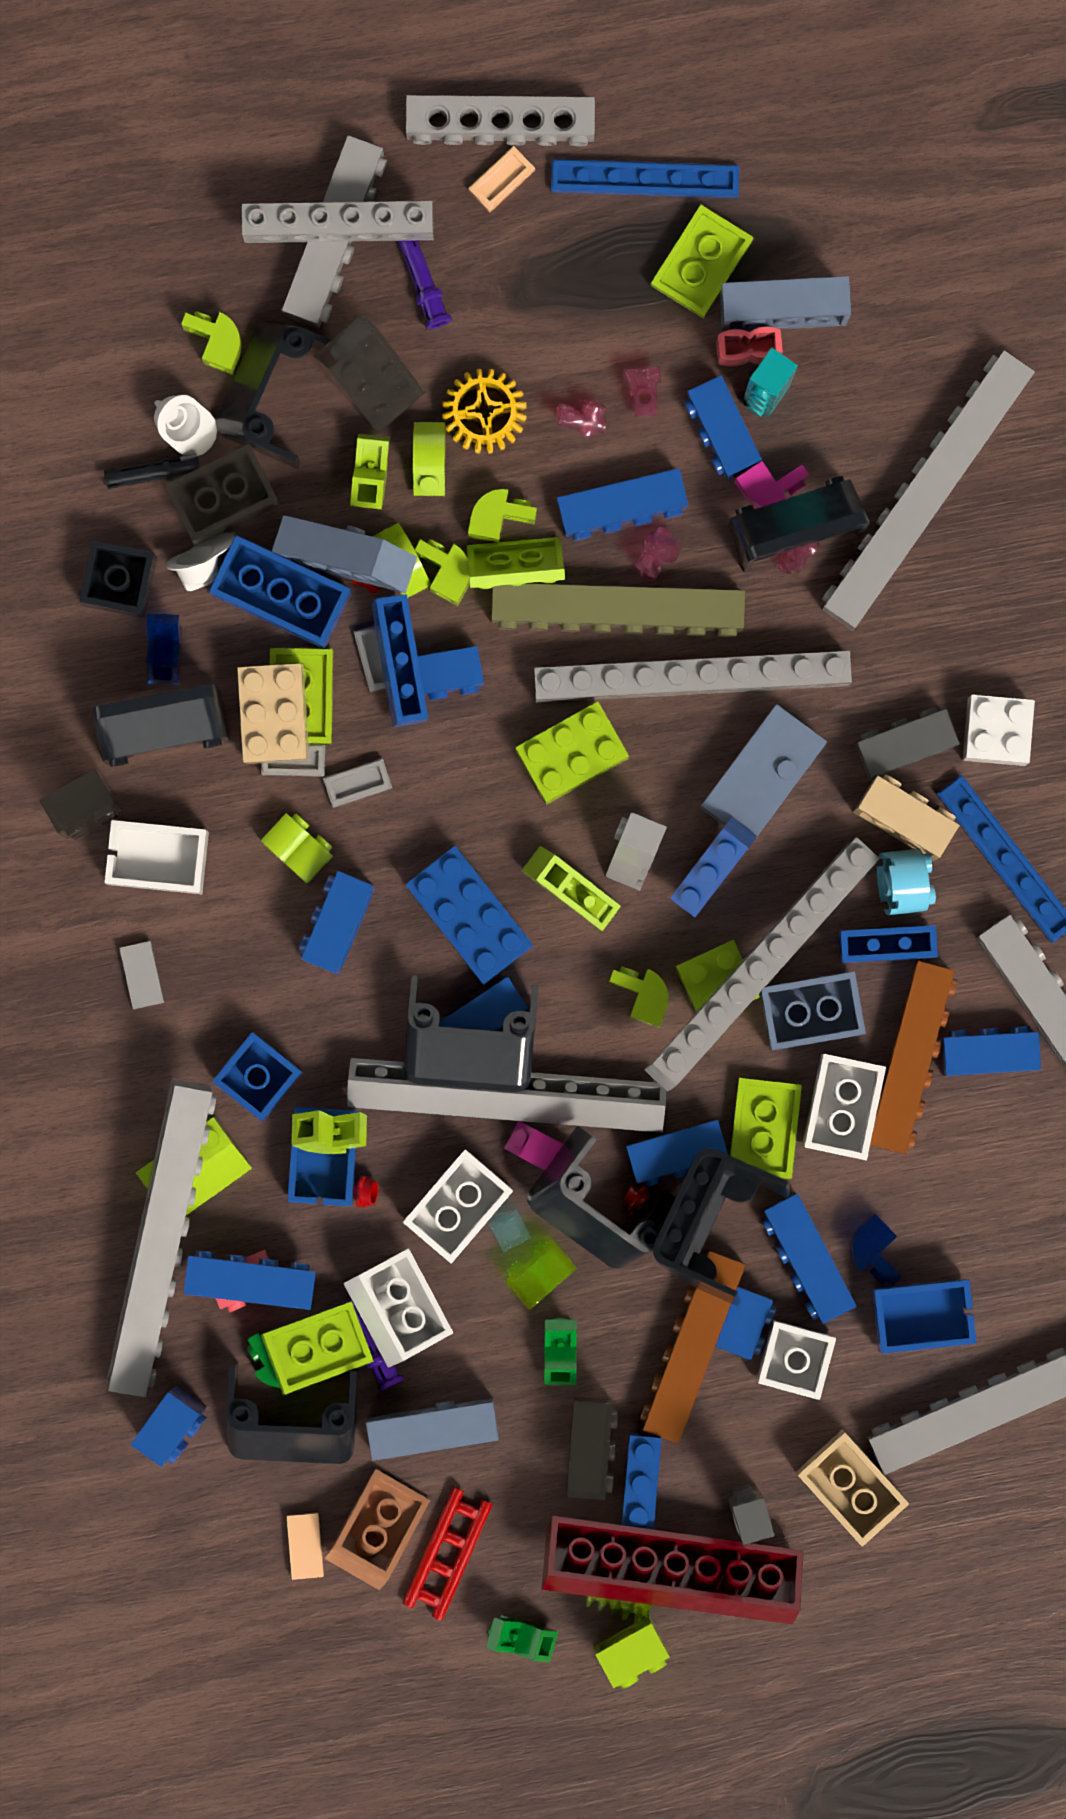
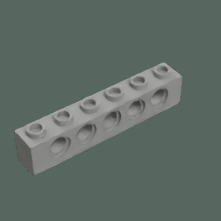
(485, 108)
(337, 221)

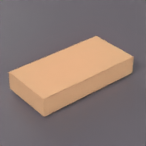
(501, 179)
(305, 1545)

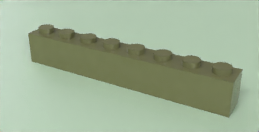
(619, 608)

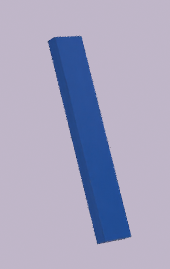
(645, 178)
(1005, 857)

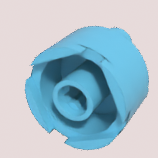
(905, 881)

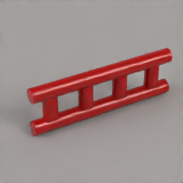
(455, 1572)

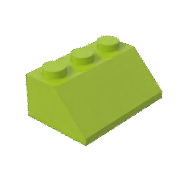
(220, 1165)

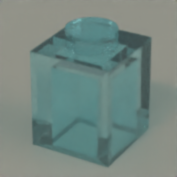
(510, 1230)

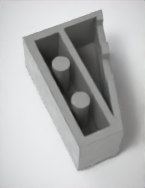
(635, 851)

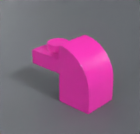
(761, 488)
(533, 1145)

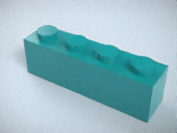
(769, 383)

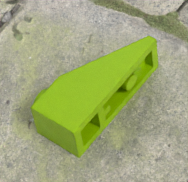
(571, 888)

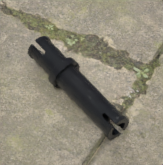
(150, 471)

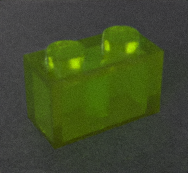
(540, 1273)

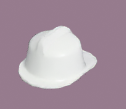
(185, 424)
(201, 563)

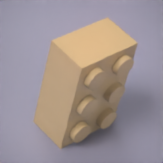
(273, 713)
(907, 817)
(852, 1488)

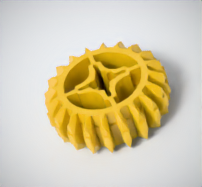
(498, 408)

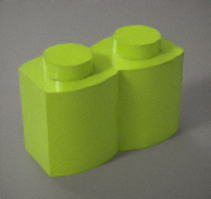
(297, 847)

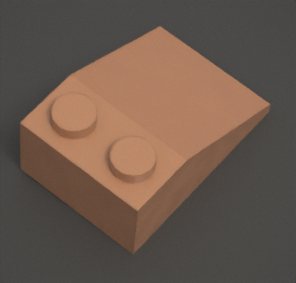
(377, 1529)

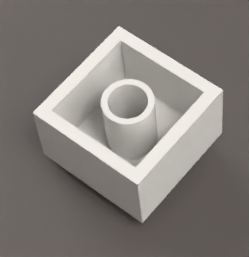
(998, 730)
(796, 1359)

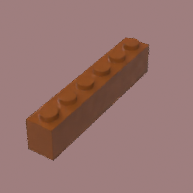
(911, 1057)
(689, 1354)

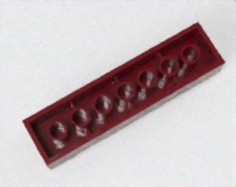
(672, 1570)

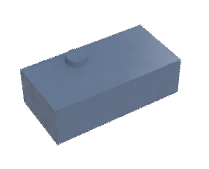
(785, 303)
(344, 553)
(764, 772)
(432, 1428)

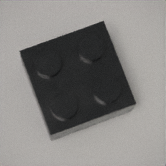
(118, 579)

